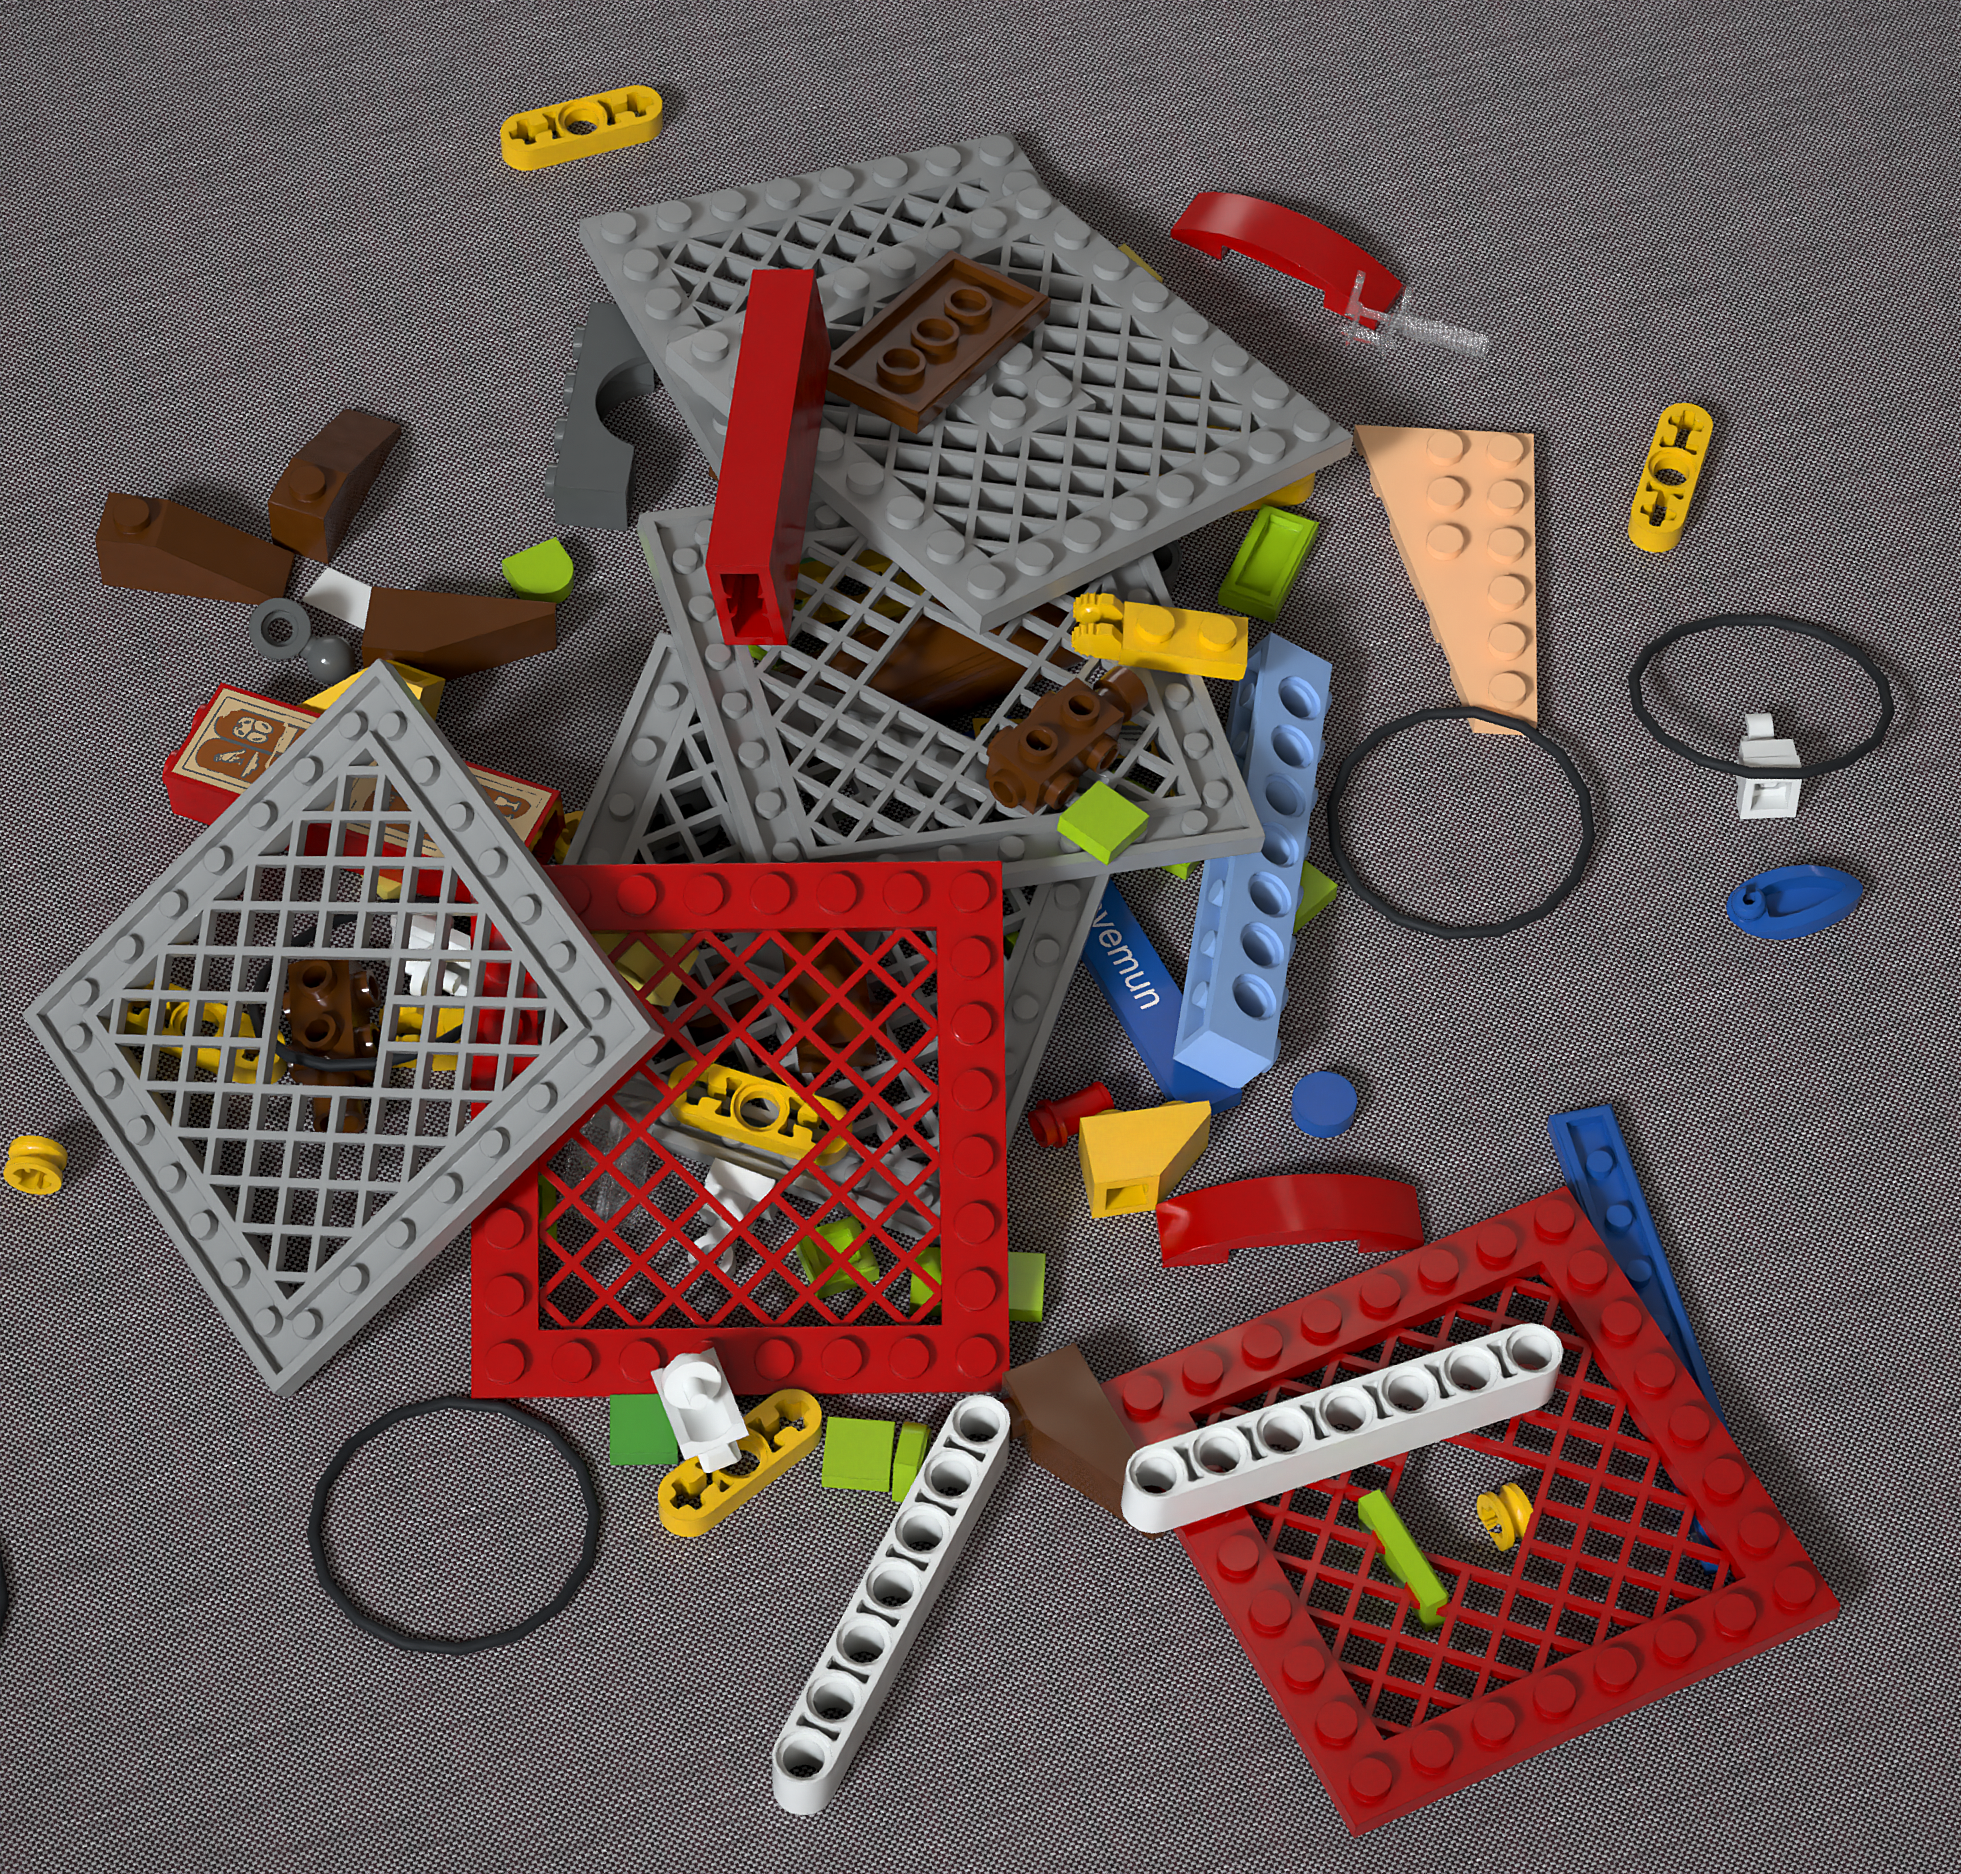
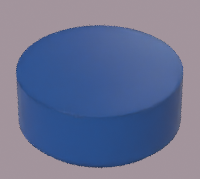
(1323, 1104)

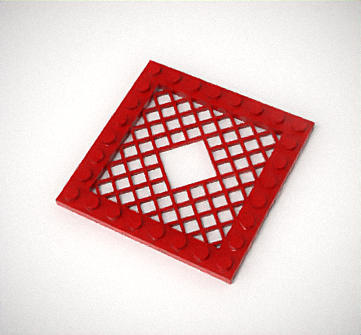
(972, 1343)
(1381, 1780)

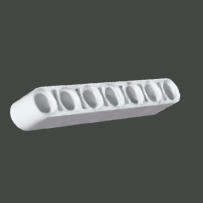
(1324, 1451)
(887, 1629)

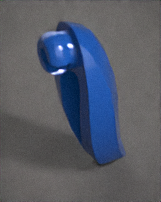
(1793, 901)

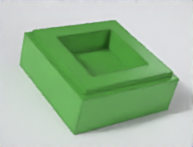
(641, 1431)

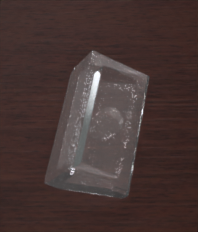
(605, 1133)

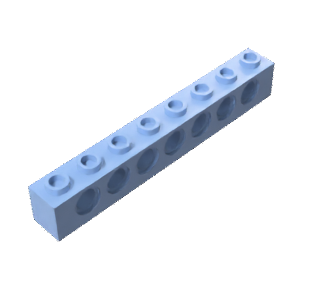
(1252, 899)

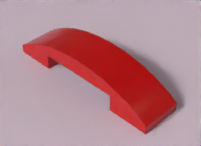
(1290, 245)
(1288, 1211)

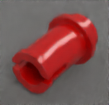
(1057, 1120)

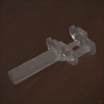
(1410, 326)

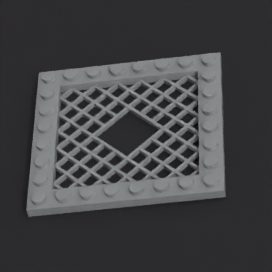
(1202, 822)
(86, 1009)

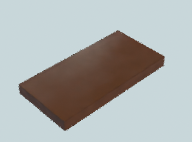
(934, 341)

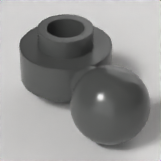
(327, 658)

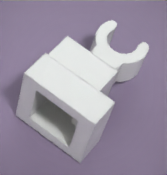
(1766, 796)
(739, 1193)

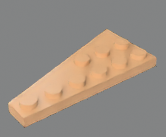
(1468, 543)

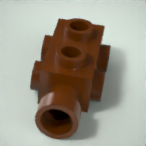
(1075, 733)
(334, 1002)

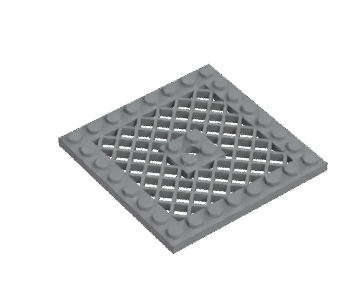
(645, 247)
(1027, 407)
(1035, 977)

